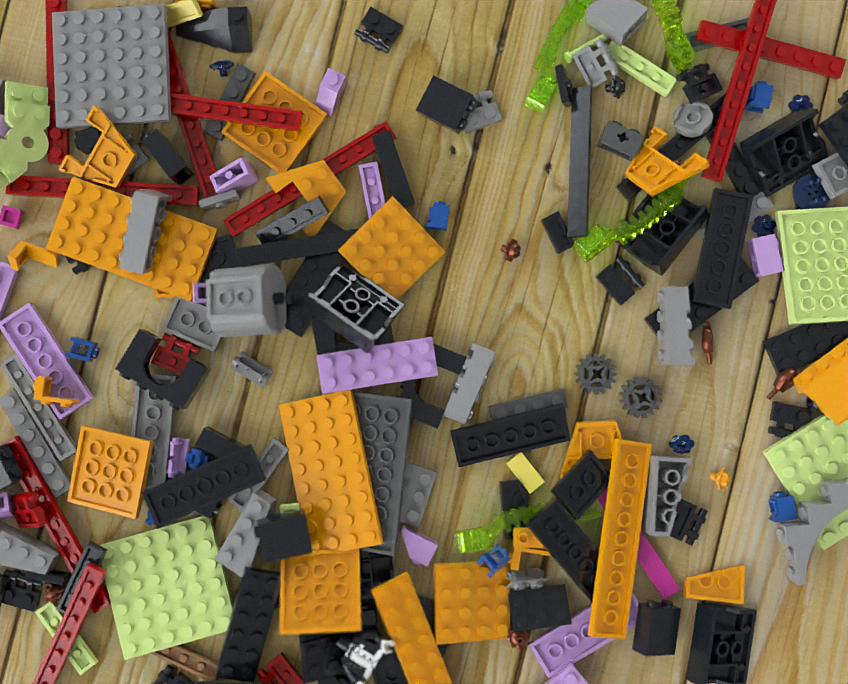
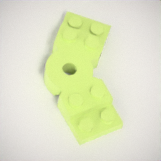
(27, 117)

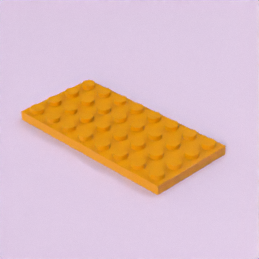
(93, 230)
(331, 471)

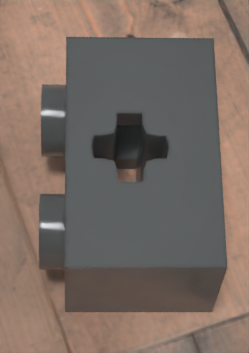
(610, 140)

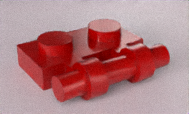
(172, 360)
(26, 511)
(281, 670)

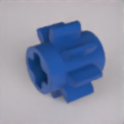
(197, 458)

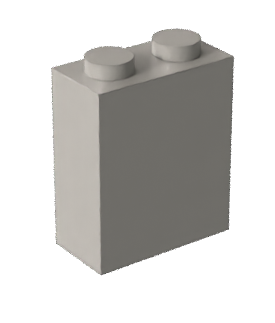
(616, 18)

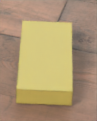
(182, 12)
(525, 472)

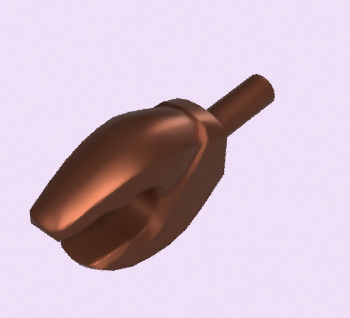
(707, 341)
(784, 381)

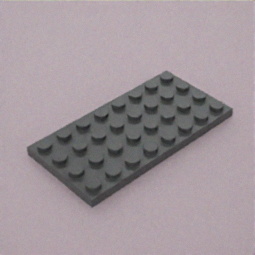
(385, 437)

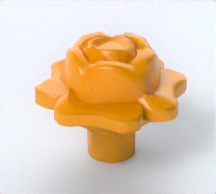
(721, 479)

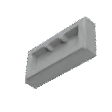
(220, 200)

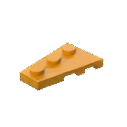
(718, 585)

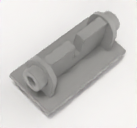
(251, 369)
(533, 579)

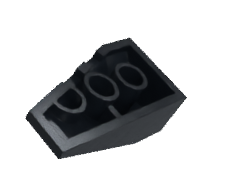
(221, 28)

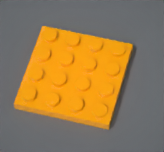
(272, 146)
(391, 249)
(110, 471)
(320, 592)
(470, 603)

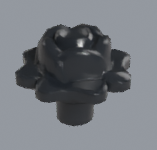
(617, 86)

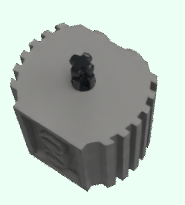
(247, 301)

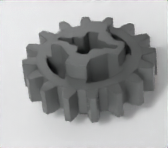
(602, 367)
(635, 402)

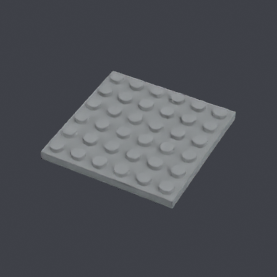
(112, 62)

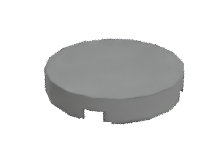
(693, 119)

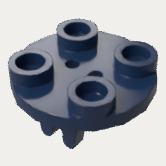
(810, 184)

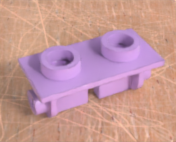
(178, 449)

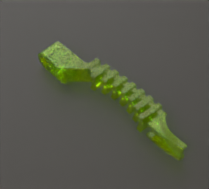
(682, 54)
(546, 84)
(602, 237)
(482, 537)

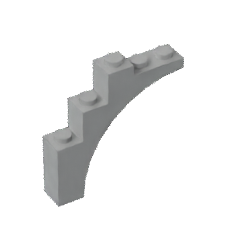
(814, 516)

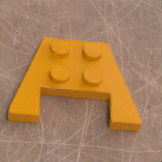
(108, 159)
(655, 171)
(312, 181)
(592, 436)

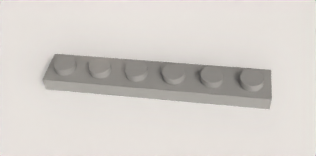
(43, 414)
(36, 443)

